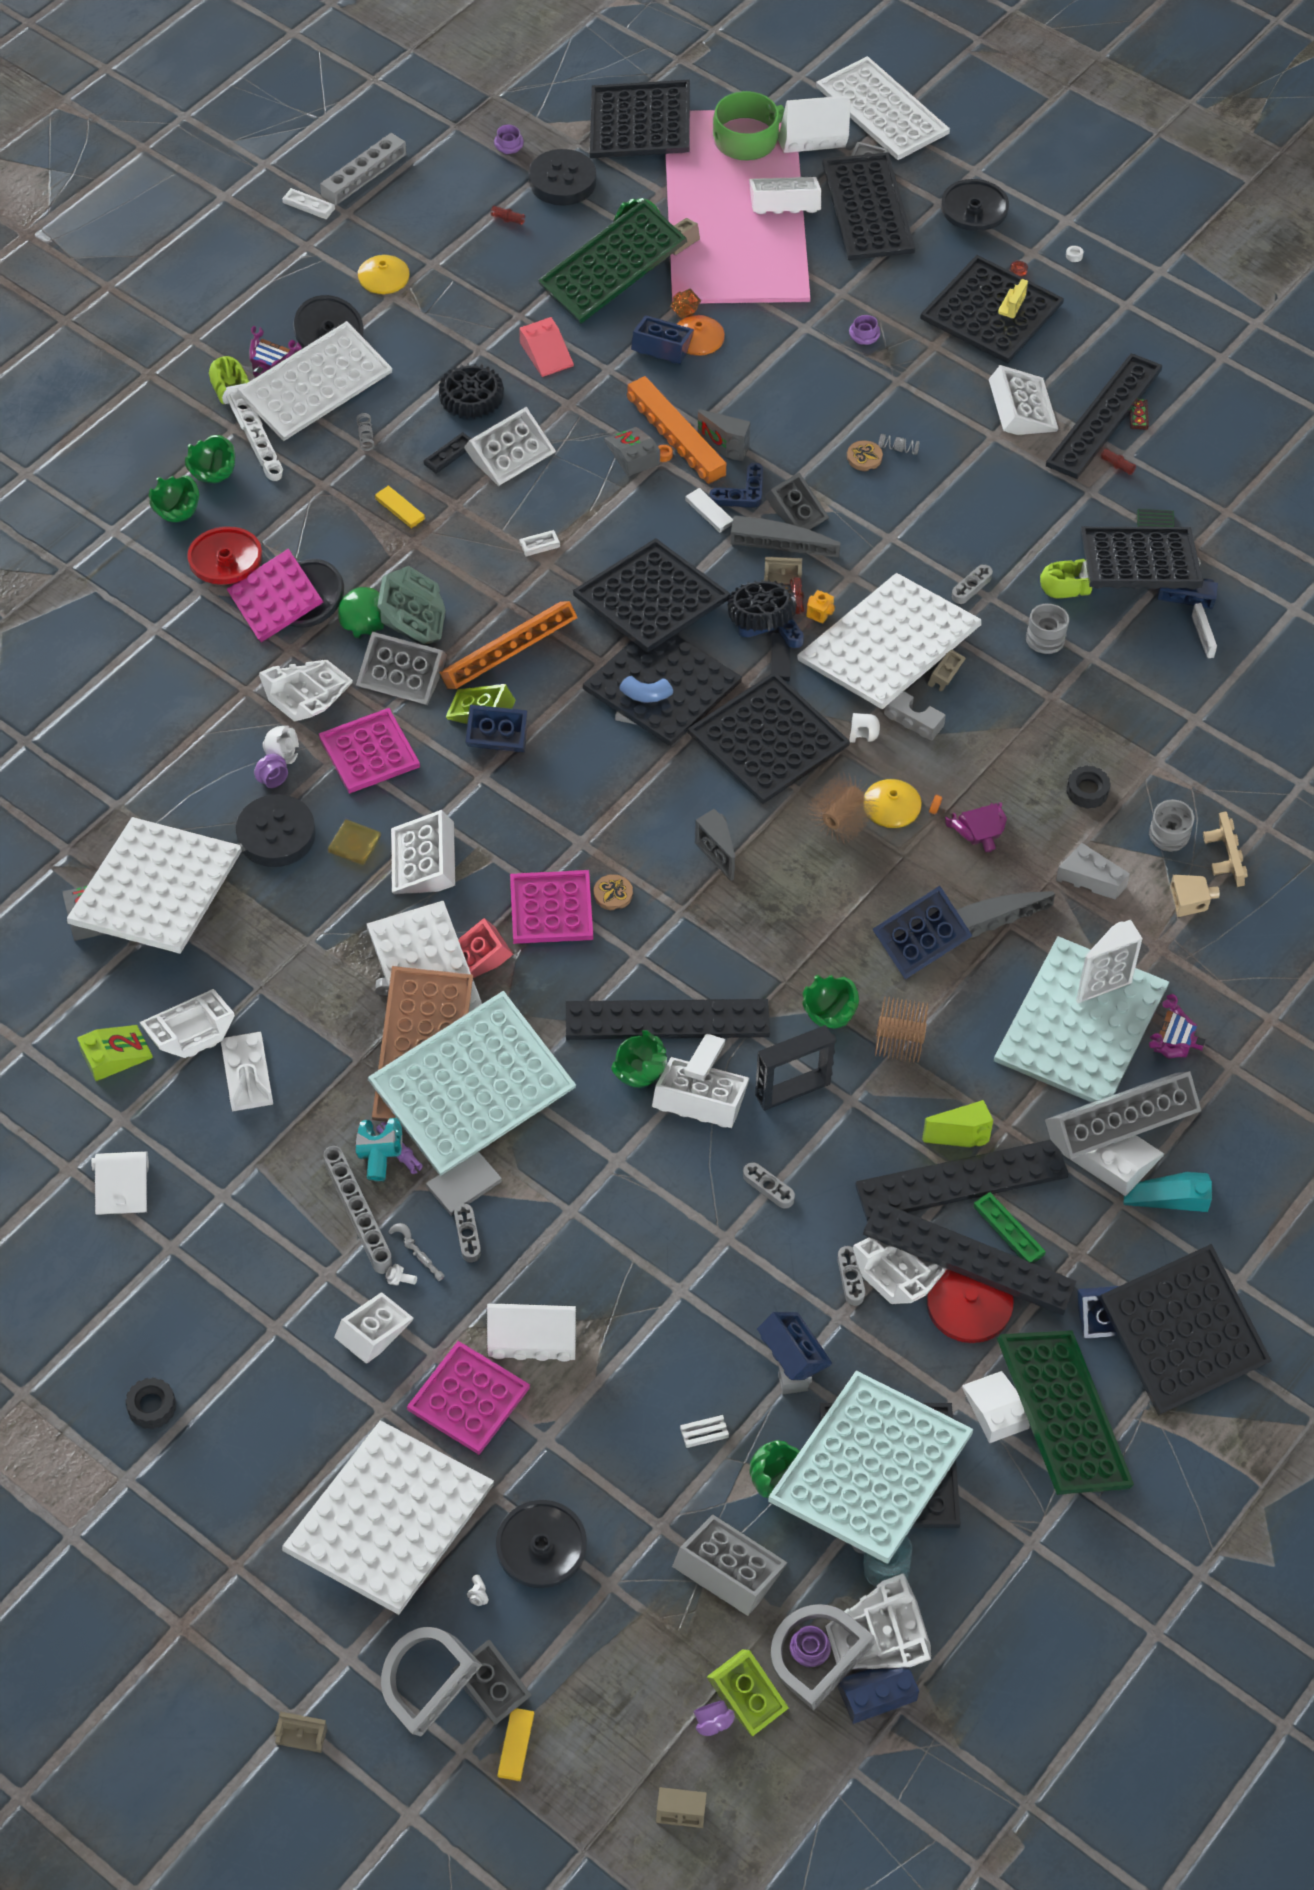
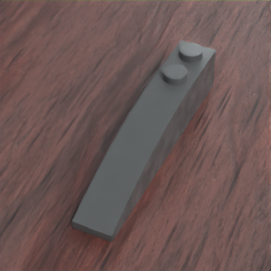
(781, 536)

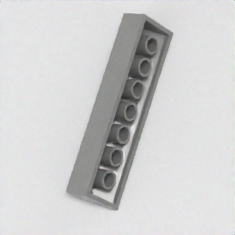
(1124, 1114)

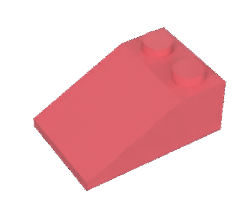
(545, 347)
(484, 948)

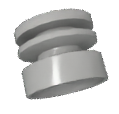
(1047, 628)
(1171, 825)

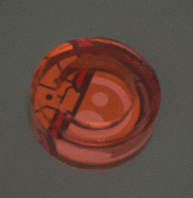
(1019, 268)

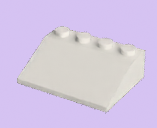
(815, 124)
(785, 194)
(1022, 402)
(510, 447)
(423, 855)
(1110, 962)
(710, 1100)
(1121, 1163)
(531, 1332)

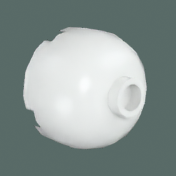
(282, 741)

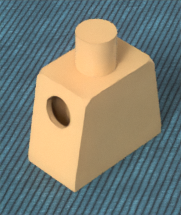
(1191, 894)

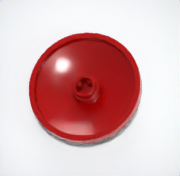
(224, 555)
(968, 1308)

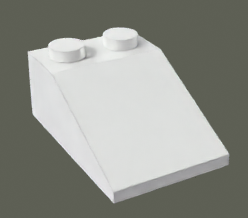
(372, 1327)
(996, 1406)

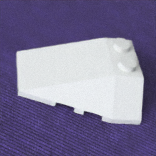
(304, 689)
(896, 1273)
(895, 1622)

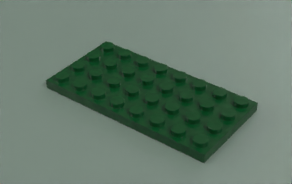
(612, 261)
(1065, 1412)

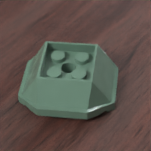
(412, 605)

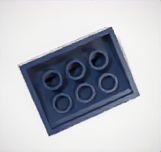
(922, 932)

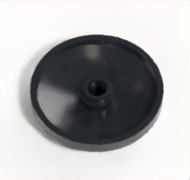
(974, 204)
(321, 315)
(328, 585)
(541, 1544)

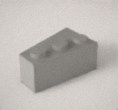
(1093, 871)

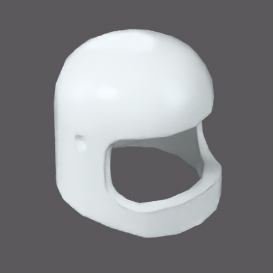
(864, 726)

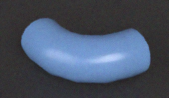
(646, 692)

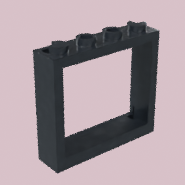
(790, 1050)

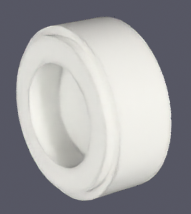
(1074, 253)

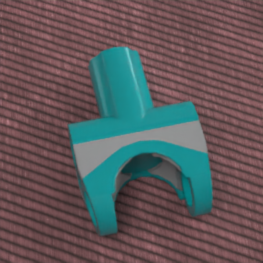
(378, 1147)

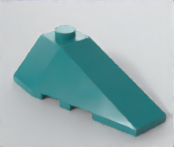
(1178, 1191)

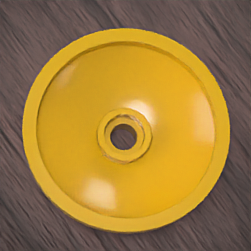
(383, 274)
(893, 810)

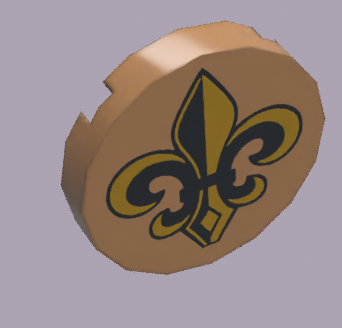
(864, 455)
(613, 892)

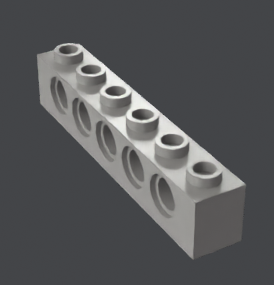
(363, 169)

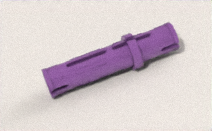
(406, 1154)

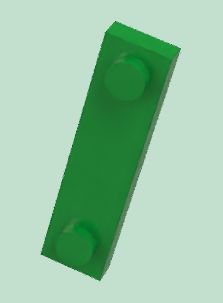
(1009, 1228)

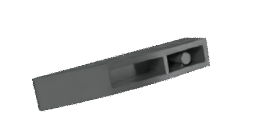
(1004, 909)

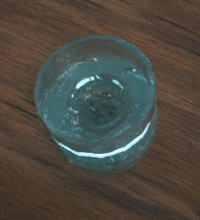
(900, 1563)

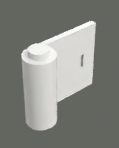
(120, 1182)

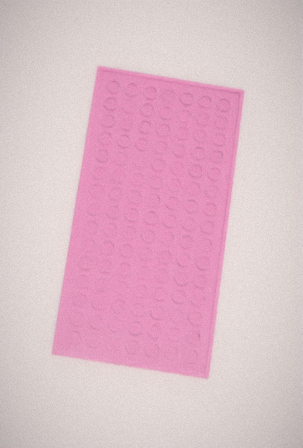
(739, 251)

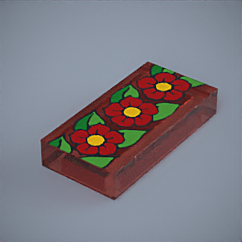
(1139, 415)

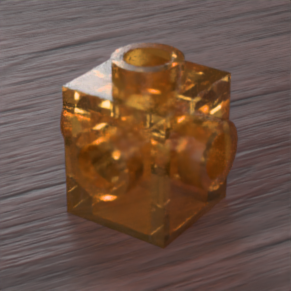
(685, 303)

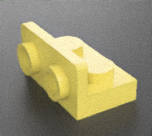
(1014, 300)

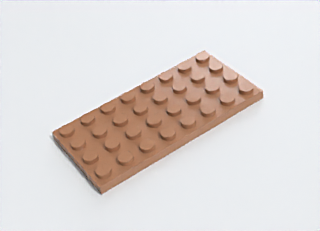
(416, 1009)

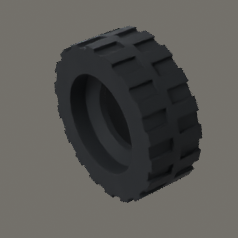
(1092, 774)
(146, 1387)

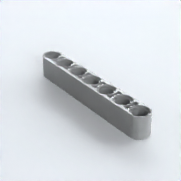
(361, 1217)

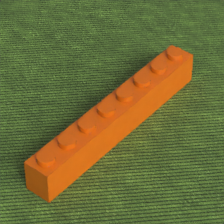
(676, 430)
(508, 645)

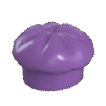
(508, 139)
(865, 330)
(271, 770)
(810, 1646)
(713, 1718)

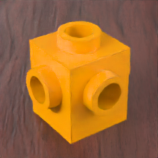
(820, 606)

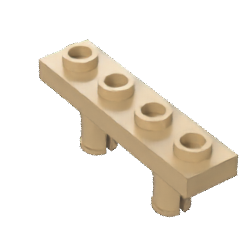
(1231, 842)

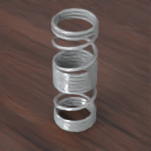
(365, 436)
(900, 444)

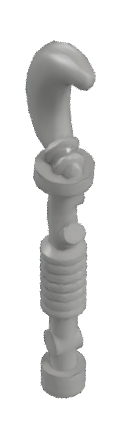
(409, 1243)

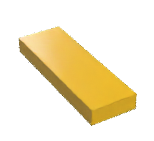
(399, 507)
(516, 1744)

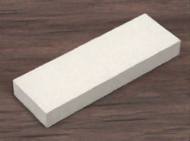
(308, 203)
(709, 510)
(1204, 630)
(704, 1057)

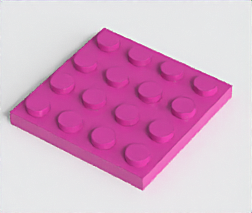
(274, 595)
(369, 750)
(551, 906)
(468, 1397)

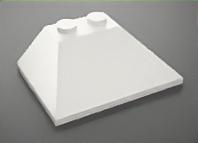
(190, 1025)

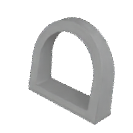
(468, 1667)
(841, 1669)

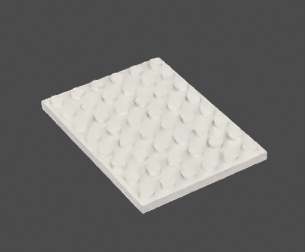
(889, 640)
(155, 885)
(388, 1517)

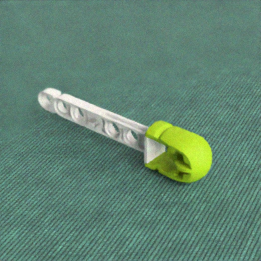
(230, 372)
(1060, 582)

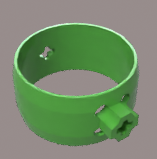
(752, 106)

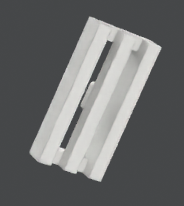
(541, 544)
(701, 1424)

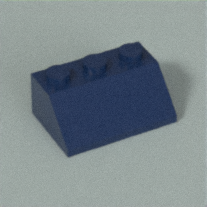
(662, 339)
(1204, 595)
(497, 728)
(1092, 1313)
(793, 1345)
(877, 1691)

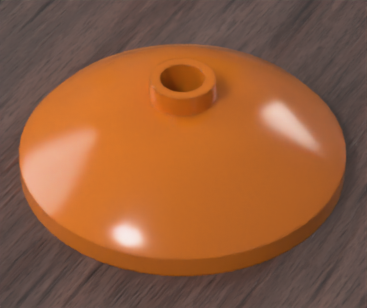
(707, 334)

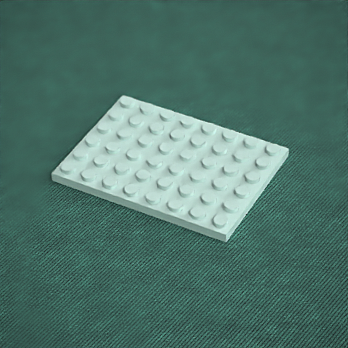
(1081, 1044)
(471, 1083)
(871, 1466)

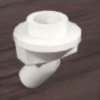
(395, 1275)
(477, 1594)

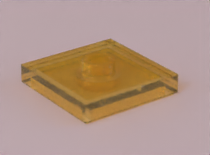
(354, 842)

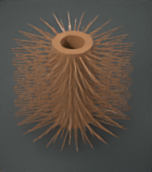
(844, 807)
(901, 1029)

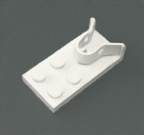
(246, 1071)

